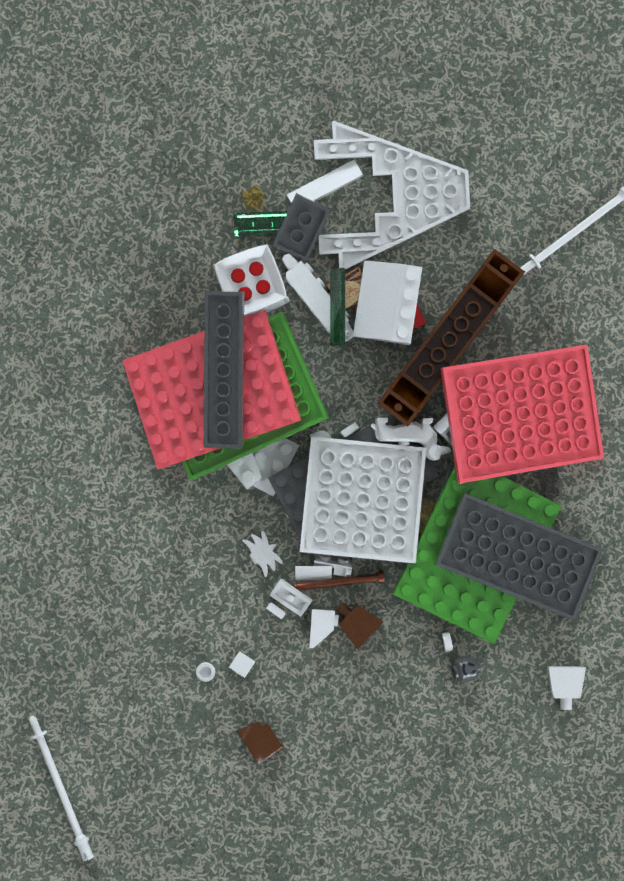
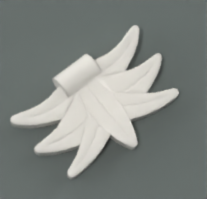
(262, 552)

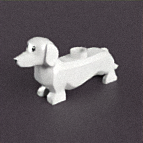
(414, 433)

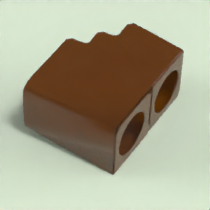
(260, 741)

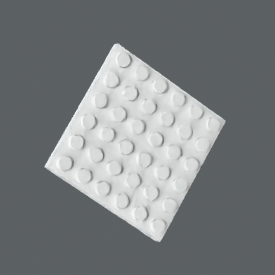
(363, 500)

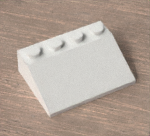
(387, 302)

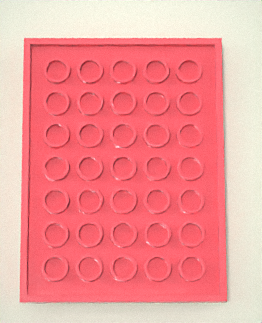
(171, 392)
(522, 413)

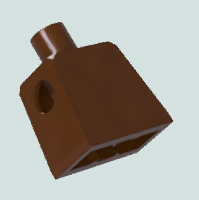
(357, 623)

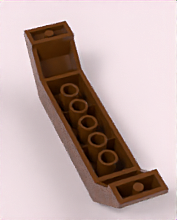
(451, 337)

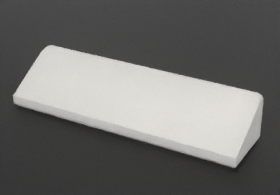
(329, 182)

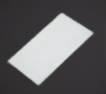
(313, 572)

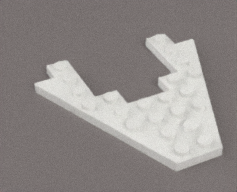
(422, 188)

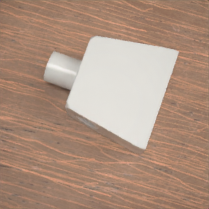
(566, 683)

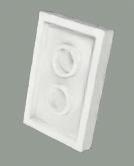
(272, 460)

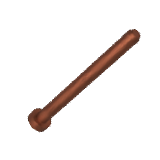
(340, 581)

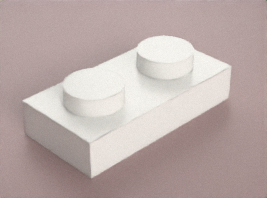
(291, 597)

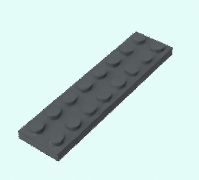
(223, 369)

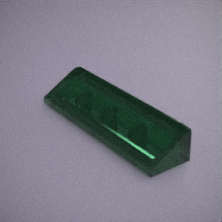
(258, 223)
(337, 307)

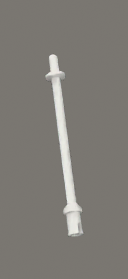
(535, 260)
(81, 840)

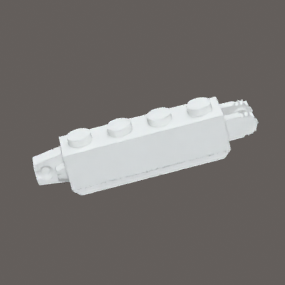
(312, 292)

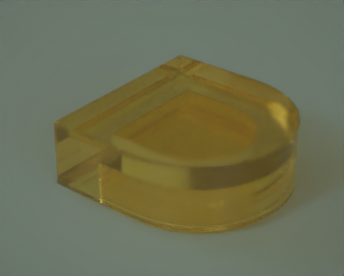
(253, 197)

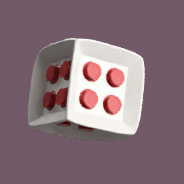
(255, 275)

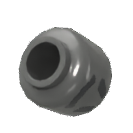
(465, 669)

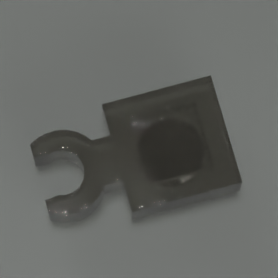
(549, 477)

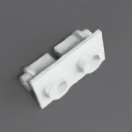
(341, 565)

